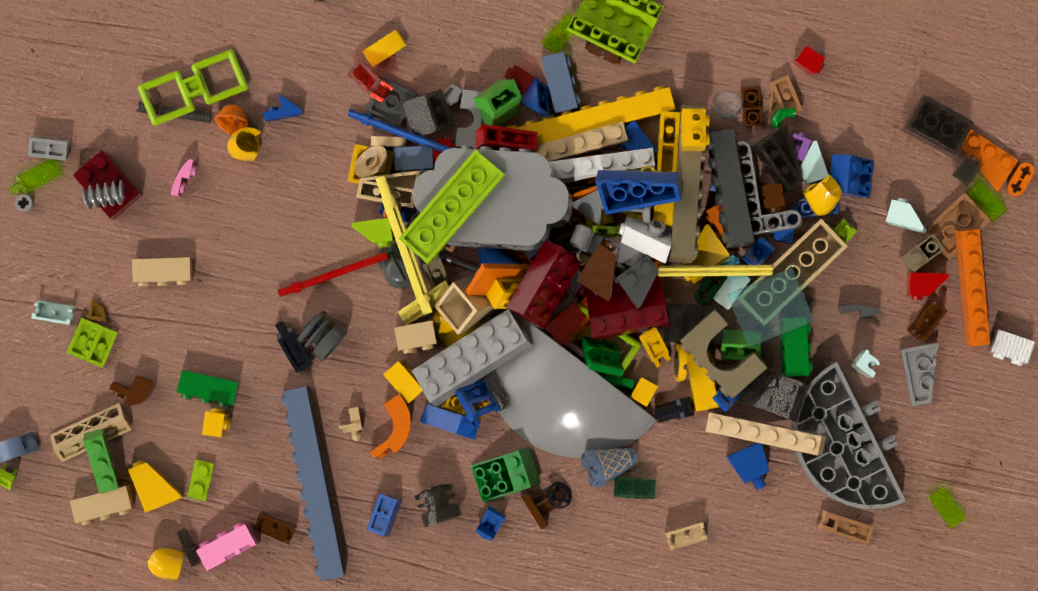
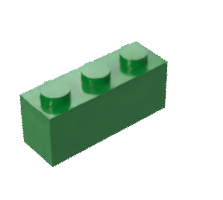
(208, 388)

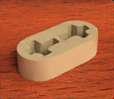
(388, 142)

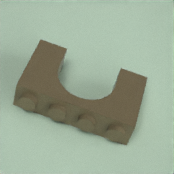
(732, 379)

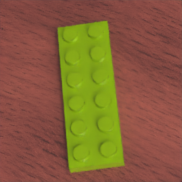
(452, 207)

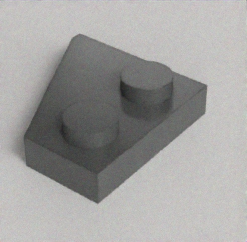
(638, 280)

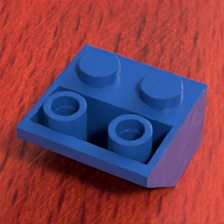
(853, 175)

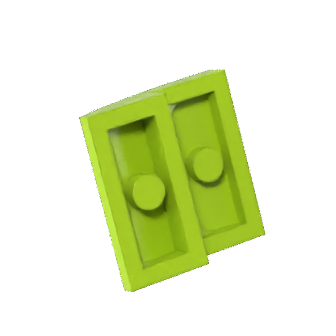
(91, 342)

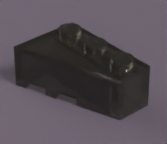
(779, 158)

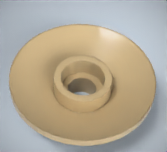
(370, 161)

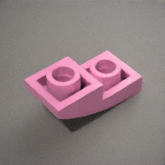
(187, 172)

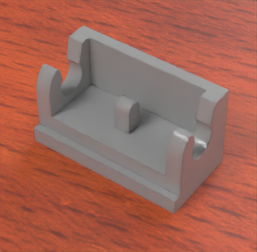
(49, 147)

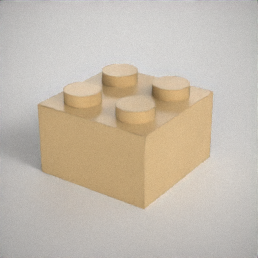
(416, 336)

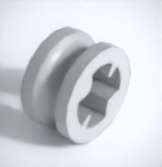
(28, 207)
(656, 228)

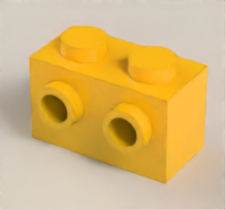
(694, 130)
(502, 292)
(216, 423)

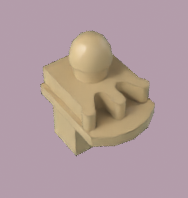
(356, 424)

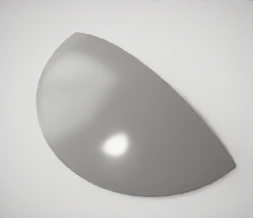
(563, 403)

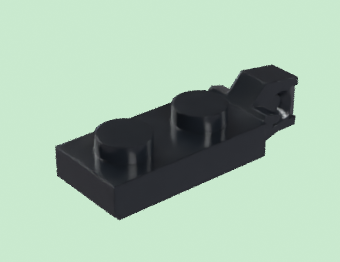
(292, 348)

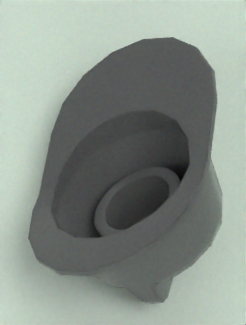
(394, 268)

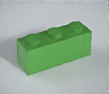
(101, 460)

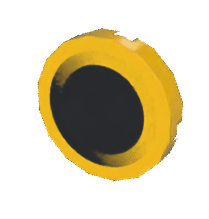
(679, 360)

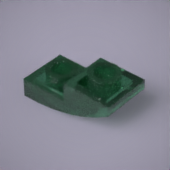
(635, 488)

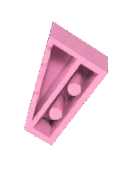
(227, 545)

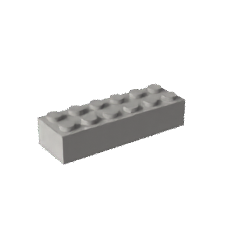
(472, 357)

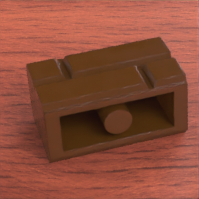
(772, 198)

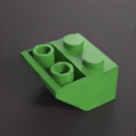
(499, 102)

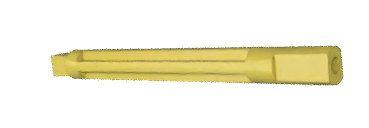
(408, 256)

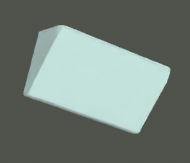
(730, 285)

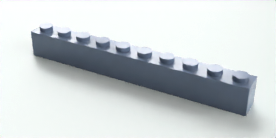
(314, 483)

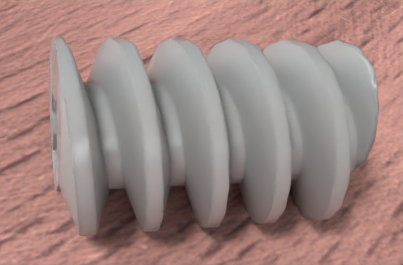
(104, 195)

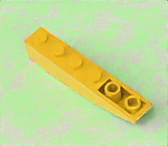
(667, 159)

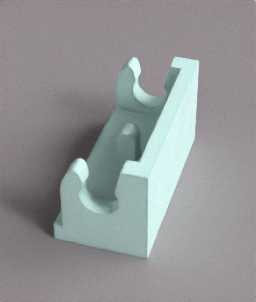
(54, 312)
(863, 362)

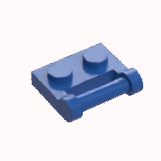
(473, 395)

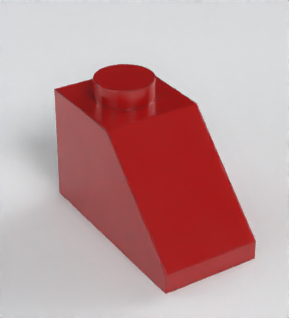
(923, 284)

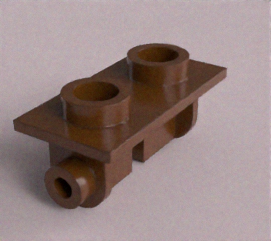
(597, 50)

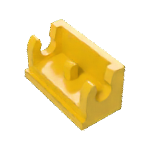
(403, 380)

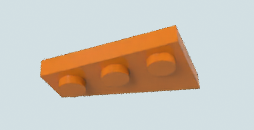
(995, 161)

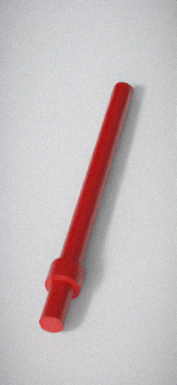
(297, 286)

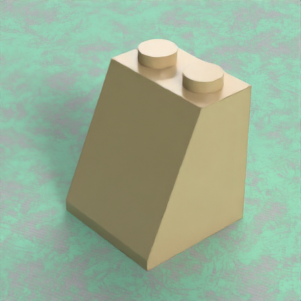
(463, 310)

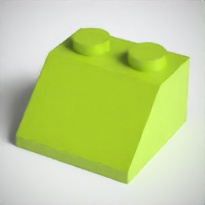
(376, 231)

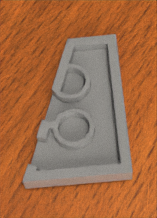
(919, 370)

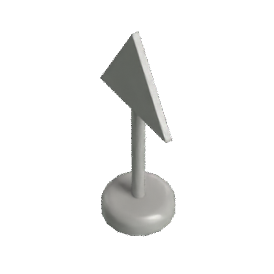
(592, 208)

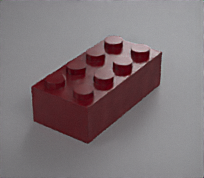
(544, 284)

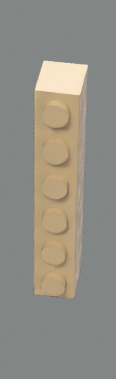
(765, 433)

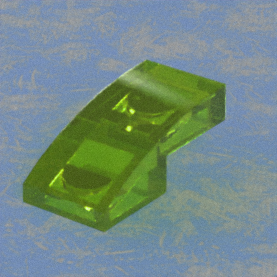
(946, 507)

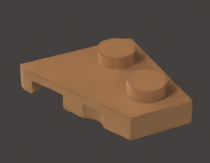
(782, 96)

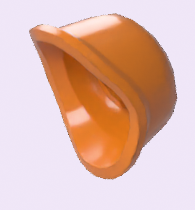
(231, 118)

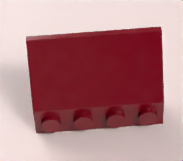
(621, 316)

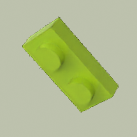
(200, 480)

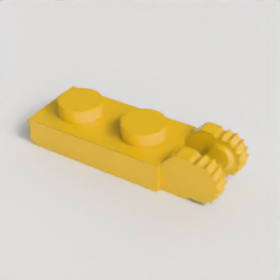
(654, 346)

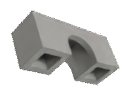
(466, 136)

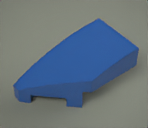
(787, 235)

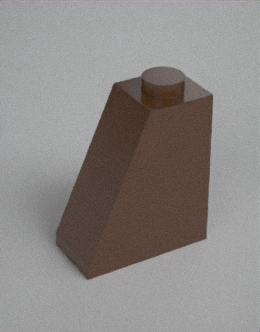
(601, 270)

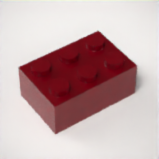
(101, 170)

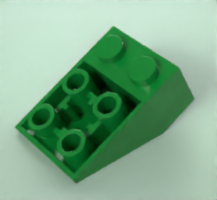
(505, 474)

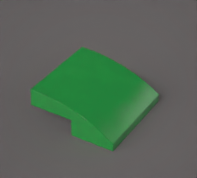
(602, 356)

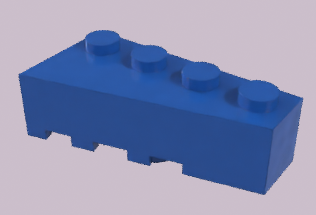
(637, 189)

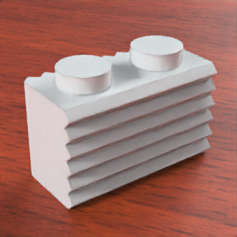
(1011, 347)

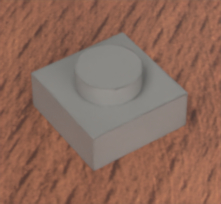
(452, 94)

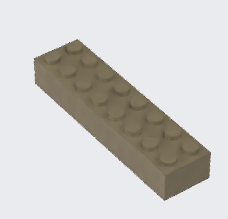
(686, 212)

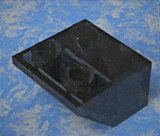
(428, 113)

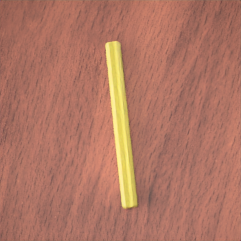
(716, 270)

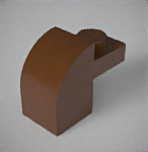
(137, 394)

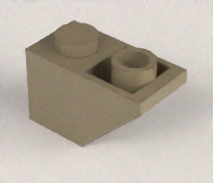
(922, 253)

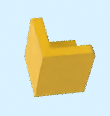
(644, 391)

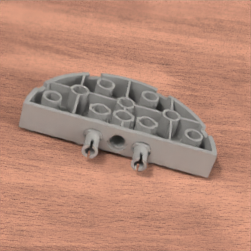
(852, 459)

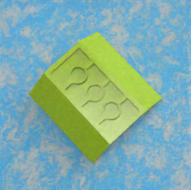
(616, 24)

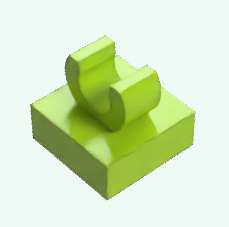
(844, 230)
(7, 479)

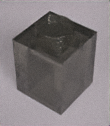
(968, 169)

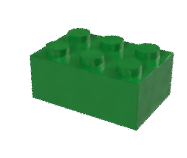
(795, 351)

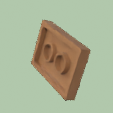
(958, 216)

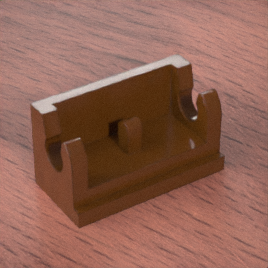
(927, 321)
(274, 528)

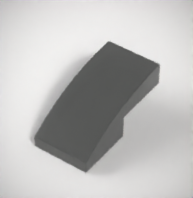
(864, 310)

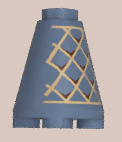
(607, 464)

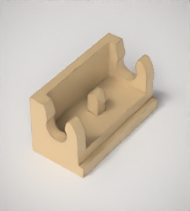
(686, 535)

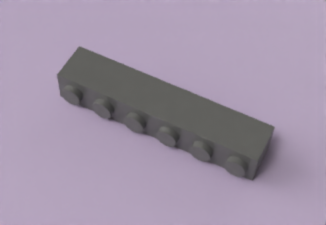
(729, 189)

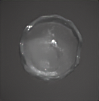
(727, 104)

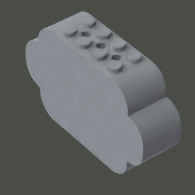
(516, 211)

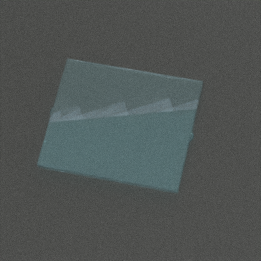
(770, 307)

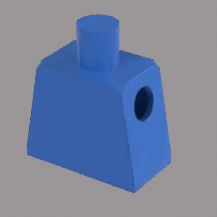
(750, 464)

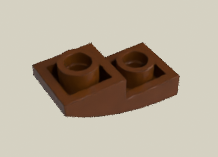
(751, 106)

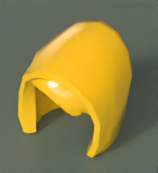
(244, 144)
(823, 195)
(166, 563)

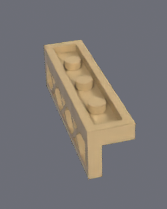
(74, 444)

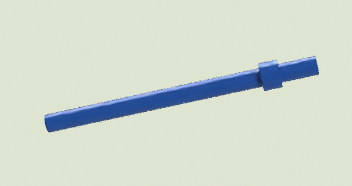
(368, 119)

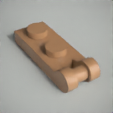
(846, 527)

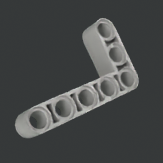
(757, 215)

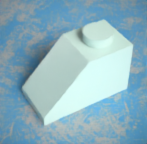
(813, 166)
(904, 216)

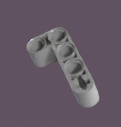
(586, 243)

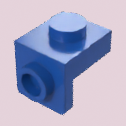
(758, 252)
(490, 523)

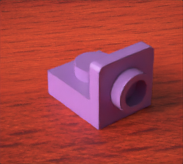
(801, 150)

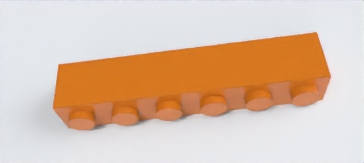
(972, 287)

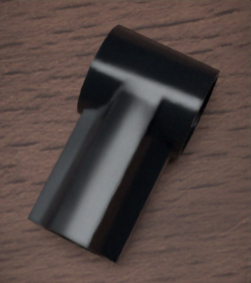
(678, 409)

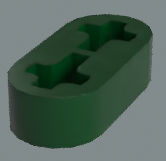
(712, 291)

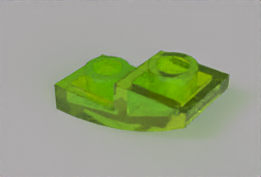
(558, 36)
(986, 201)

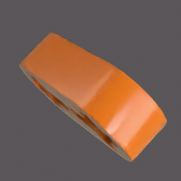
(1023, 181)

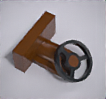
(547, 502)

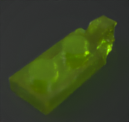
(36, 177)

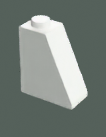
(635, 235)

